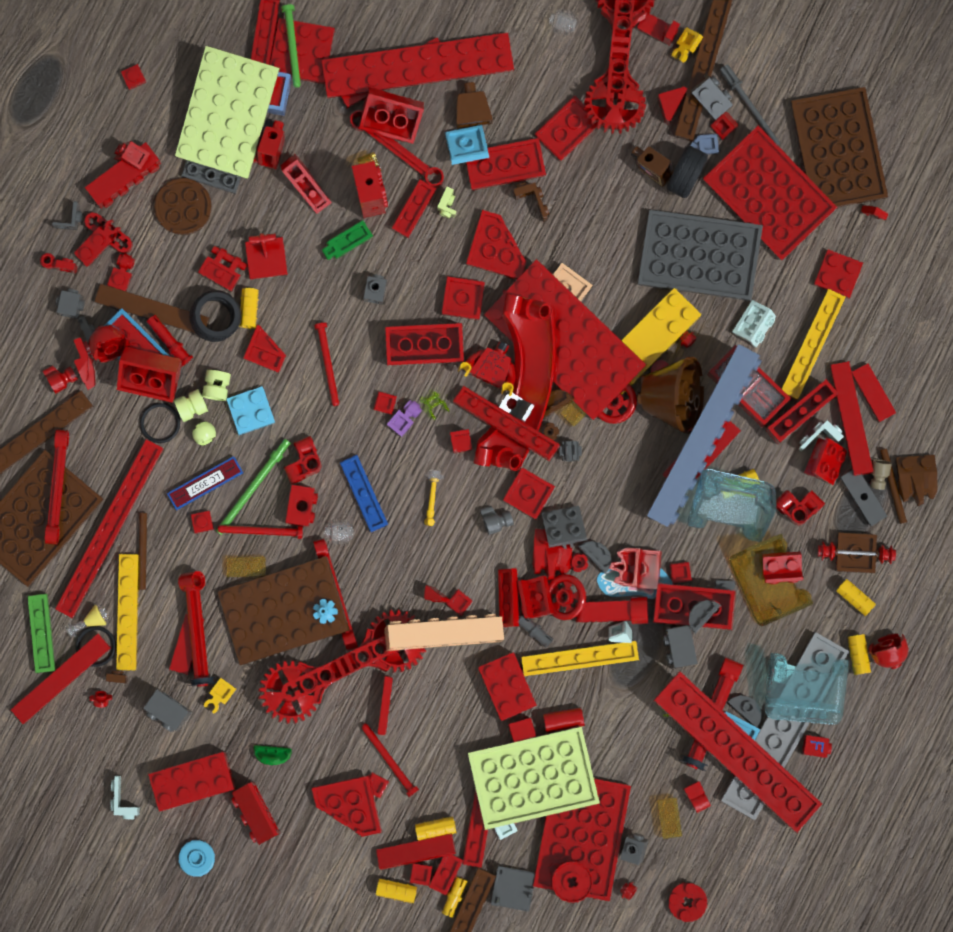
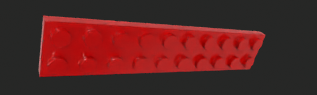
(418, 65)
(737, 752)

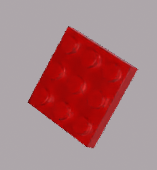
(312, 46)

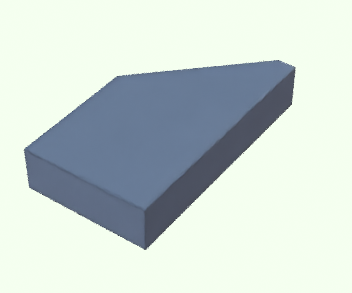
(707, 143)

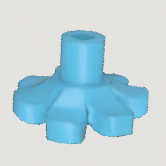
(329, 611)

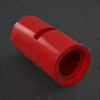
(563, 720)

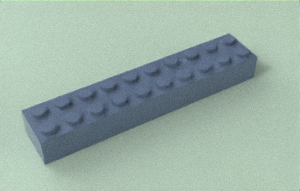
(702, 438)

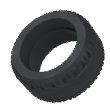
(687, 171)
(232, 306)

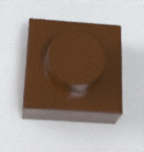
(117, 677)

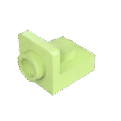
(447, 200)

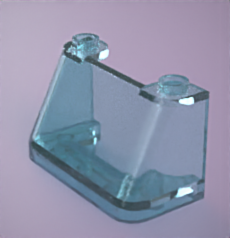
(734, 502)

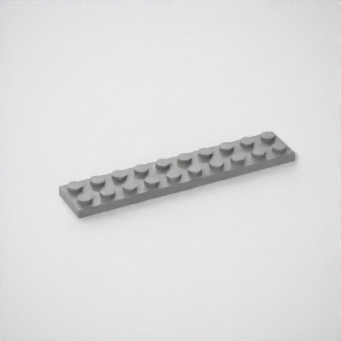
(782, 736)

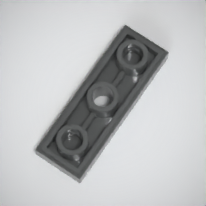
(222, 180)
(870, 507)

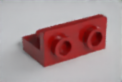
(782, 567)

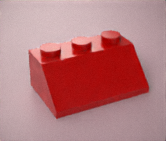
(391, 115)
(148, 374)
(255, 813)

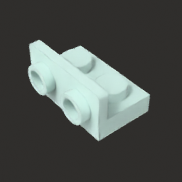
(754, 323)

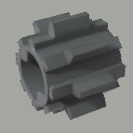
(570, 451)

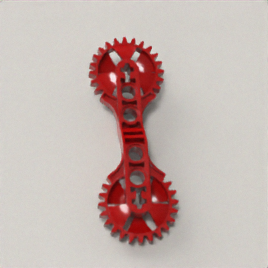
(615, 115)
(336, 670)

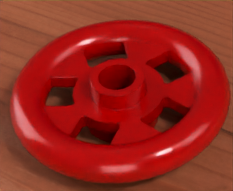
(630, 404)
(579, 595)

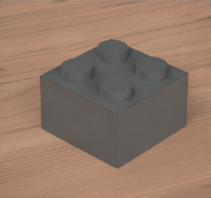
(680, 647)
(167, 710)

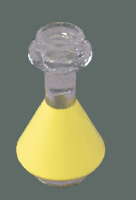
(96, 617)

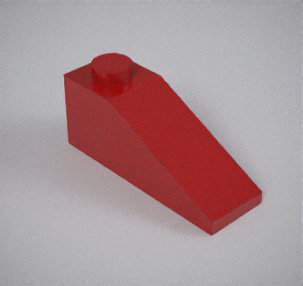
(305, 183)

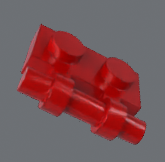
(220, 274)

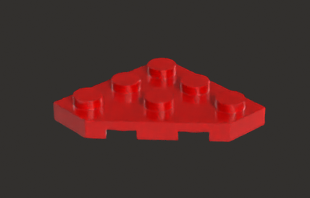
(495, 248)
(350, 804)

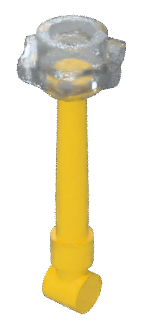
(434, 476)

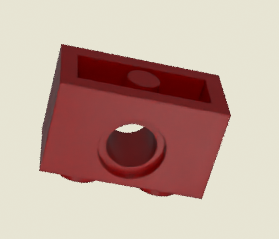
(297, 495)

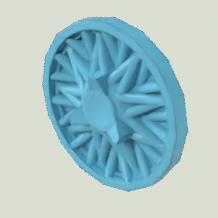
(196, 858)

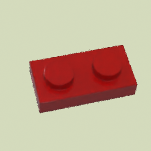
(445, 874)

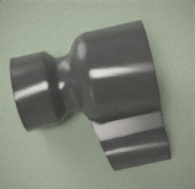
(494, 522)

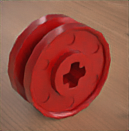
(583, 880)

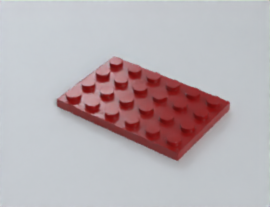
(770, 192)
(587, 837)

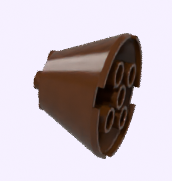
(674, 394)

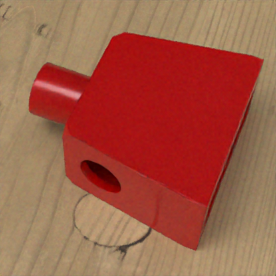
(271, 145)

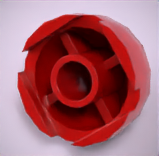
(107, 343)
(890, 651)

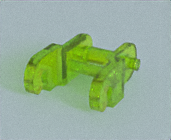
(431, 407)

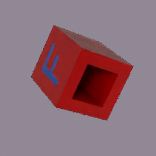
(816, 746)

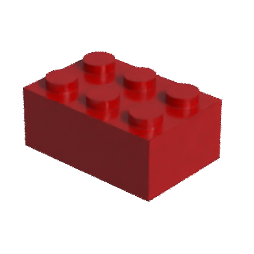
(507, 686)

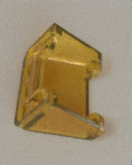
(766, 600)

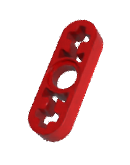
(116, 245)

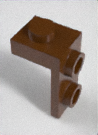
(523, 190)

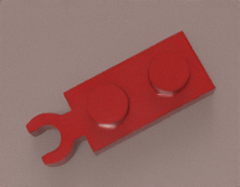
(96, 243)

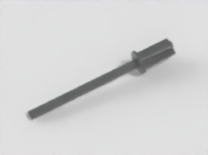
(735, 83)

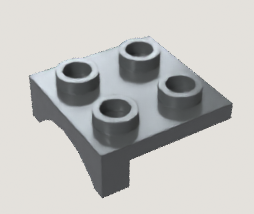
(564, 526)
(513, 888)

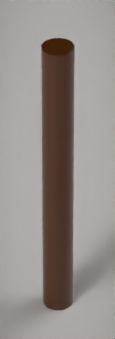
(894, 489)
(142, 551)

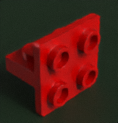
(826, 460)

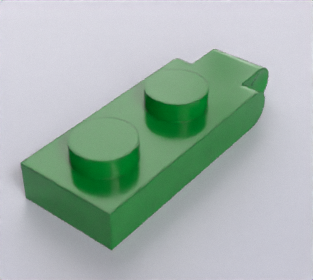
(347, 241)

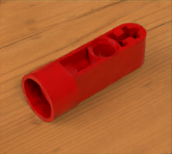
(634, 610)

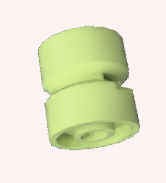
(213, 391)
(190, 405)

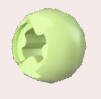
(204, 433)

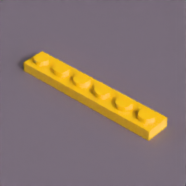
(813, 344)
(127, 612)
(579, 658)

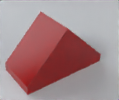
(670, 102)

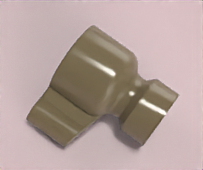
(881, 470)

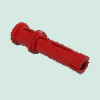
(175, 347)

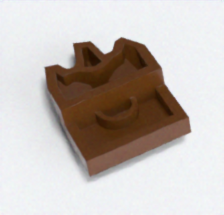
(917, 477)

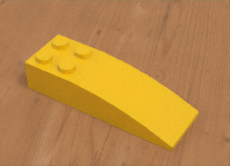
(661, 329)

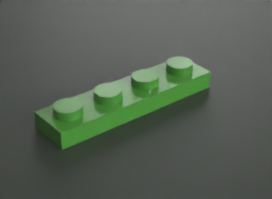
(41, 633)

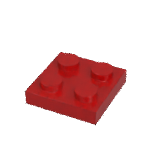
(838, 273)
(463, 298)
(528, 493)

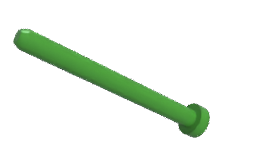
(288, 9)

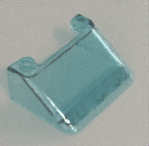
(805, 694)

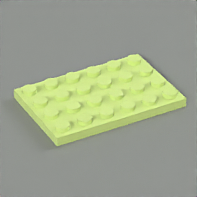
(227, 111)
(533, 778)

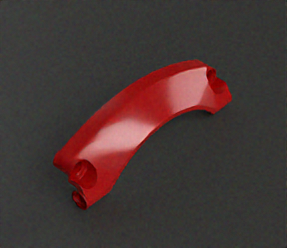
(534, 348)

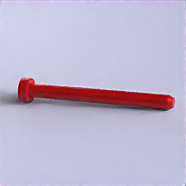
(327, 362)
(262, 530)
(389, 760)

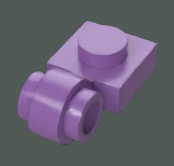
(400, 422)

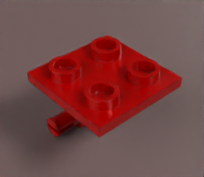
(266, 256)

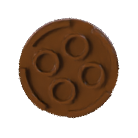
(183, 206)

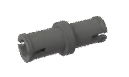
(535, 631)

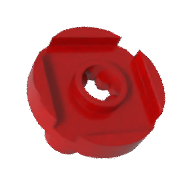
(686, 913)

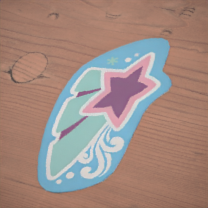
(612, 589)

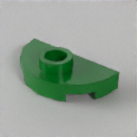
(271, 755)

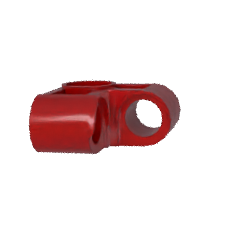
(299, 470)
(809, 506)

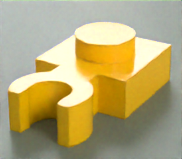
(687, 42)
(221, 693)

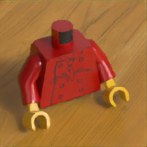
(492, 367)

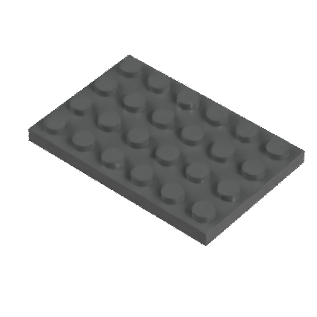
(700, 255)

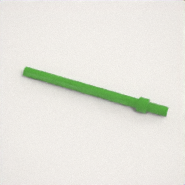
(275, 457)

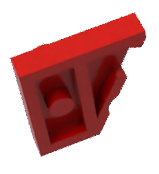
(264, 351)

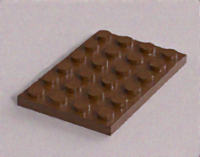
(840, 146)
(26, 513)
(278, 611)

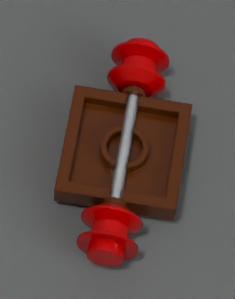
(856, 553)

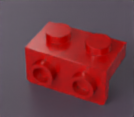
(535, 597)

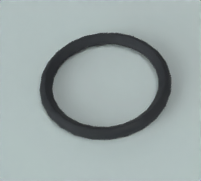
(160, 440)
(105, 631)

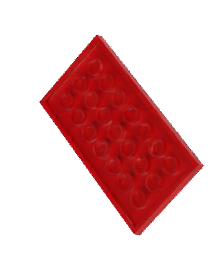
(588, 355)

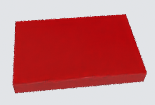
(566, 129)

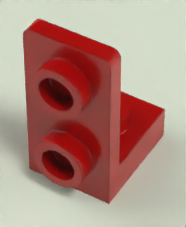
(658, 28)
(131, 154)

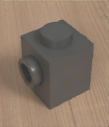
(375, 296)
(70, 303)
(634, 848)

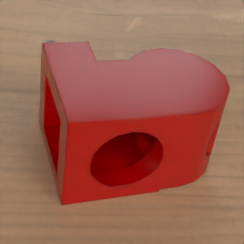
(697, 796)

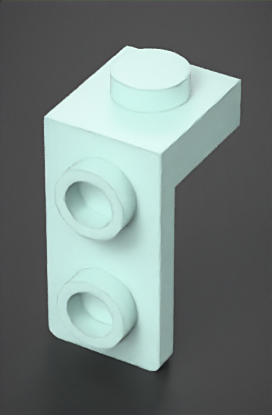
(830, 430)
(127, 812)

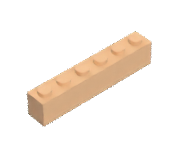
(444, 633)

